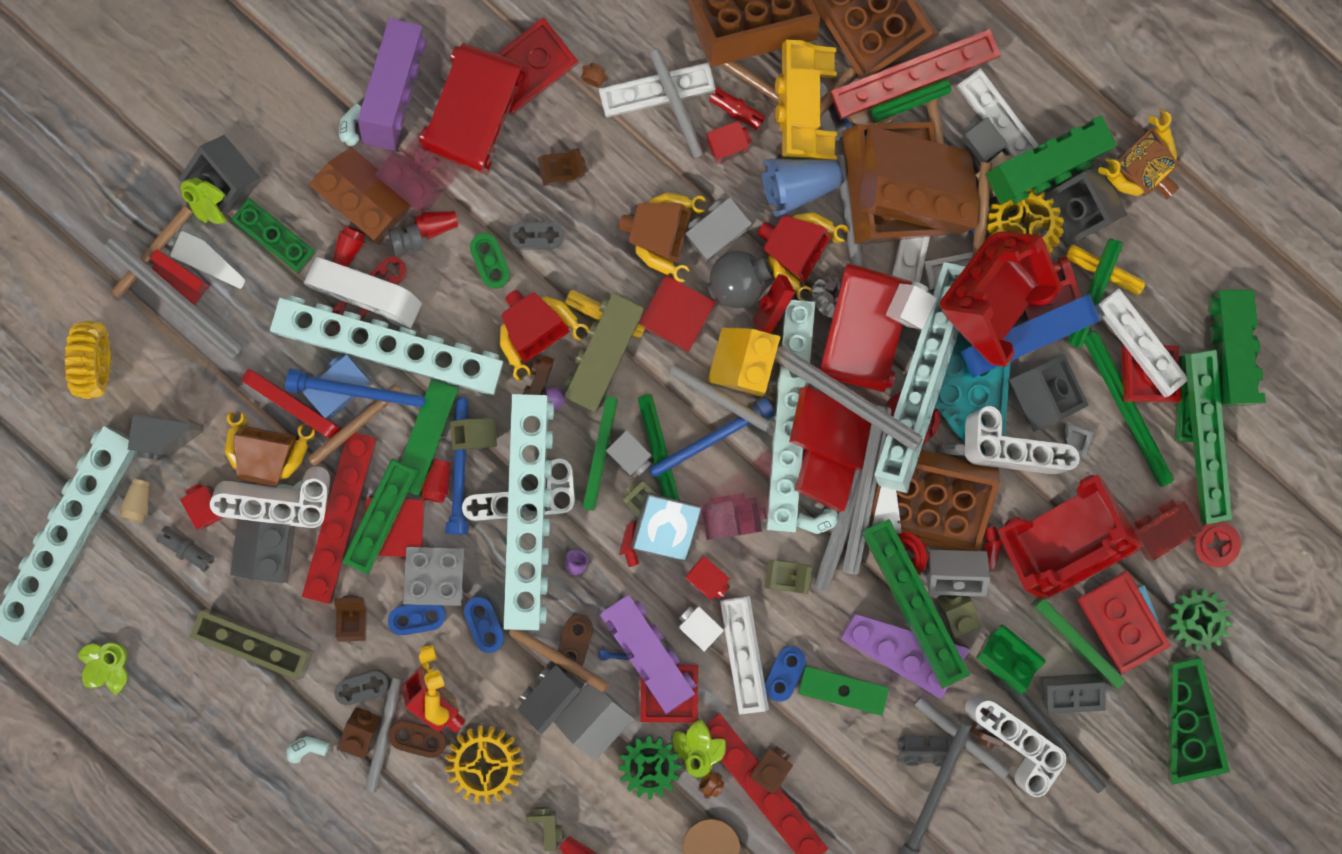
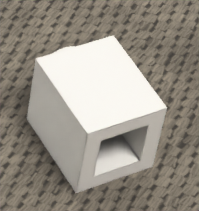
(911, 305)
(700, 627)

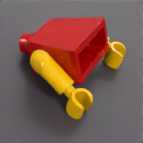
(797, 245)
(533, 326)
(427, 696)

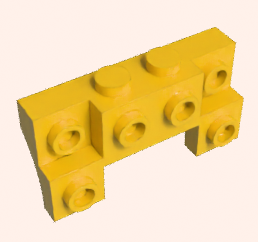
(800, 100)

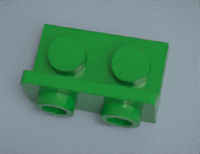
(1010, 658)

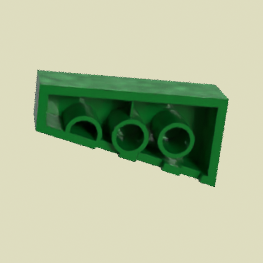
(1051, 162)
(1236, 347)
(1193, 728)

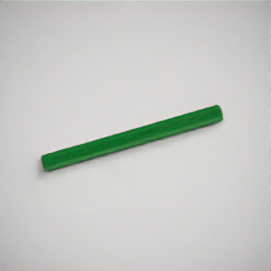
(1128, 410)

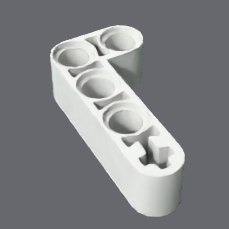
(364, 291)
(1021, 449)
(565, 485)
(270, 497)
(1014, 736)

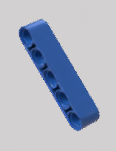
(1040, 332)

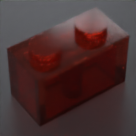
(1166, 529)

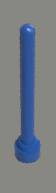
(298, 381)
(760, 406)
(457, 523)

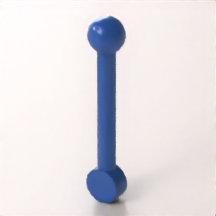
(604, 655)

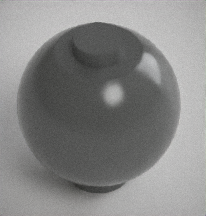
(738, 279)

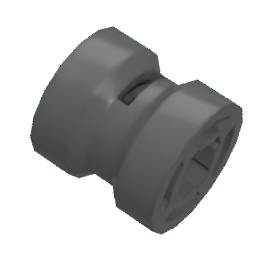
(405, 239)

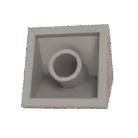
(593, 721)

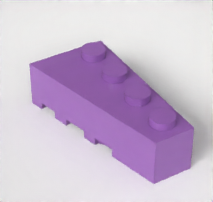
(391, 84)
(895, 649)
(647, 653)

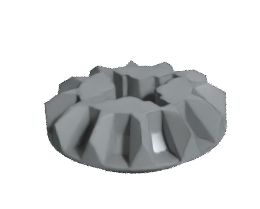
(822, 297)

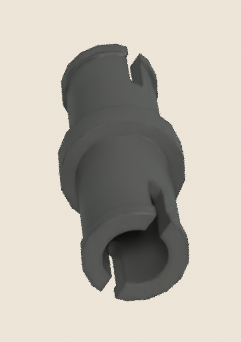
(185, 548)

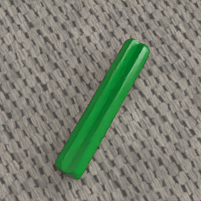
(910, 100)

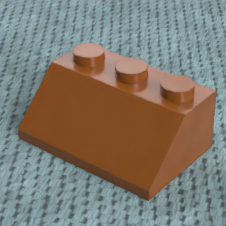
(360, 195)

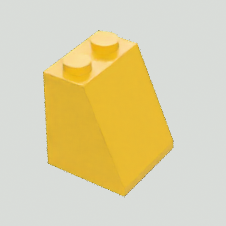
(743, 360)

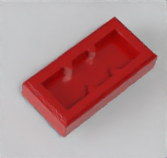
(773, 304)

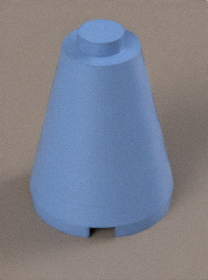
(799, 181)

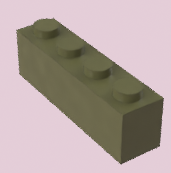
(604, 351)
(251, 644)

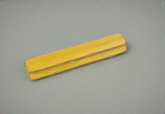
(1118, 277)
(591, 308)

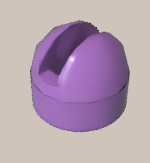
(555, 395)
(576, 562)

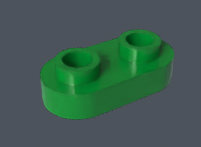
(490, 261)

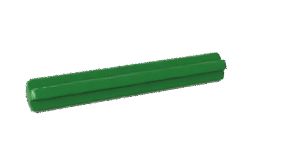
(1099, 284)
(657, 444)

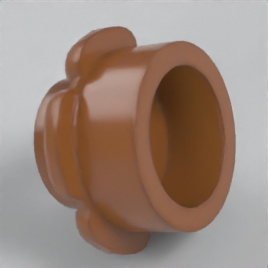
(594, 75)
(711, 785)

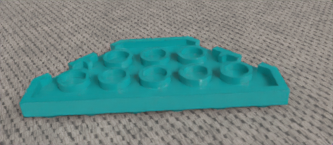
(963, 394)

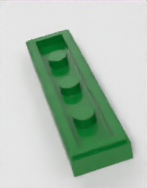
(428, 430)
(600, 453)
(380, 516)
(1108, 673)

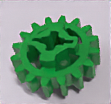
(1197, 608)
(658, 776)

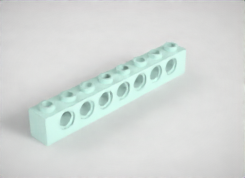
(286, 325)
(920, 388)
(786, 456)
(515, 615)
(20, 629)

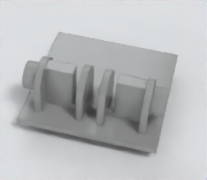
(433, 576)

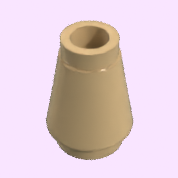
(135, 503)

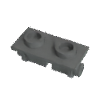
(915, 752)

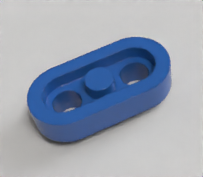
(417, 619)
(483, 624)
(786, 674)

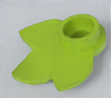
(203, 199)
(101, 668)
(698, 744)

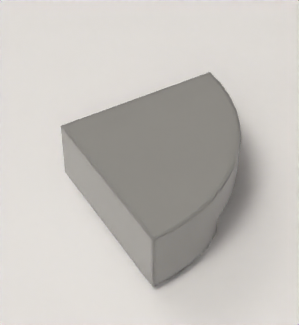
(1078, 438)
(951, 449)

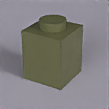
(473, 434)

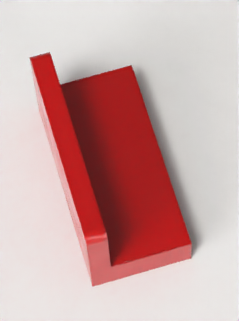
(179, 277)

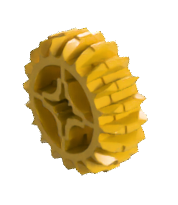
(1045, 220)
(87, 359)
(485, 778)

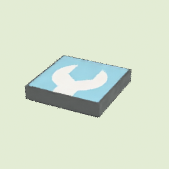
(666, 526)

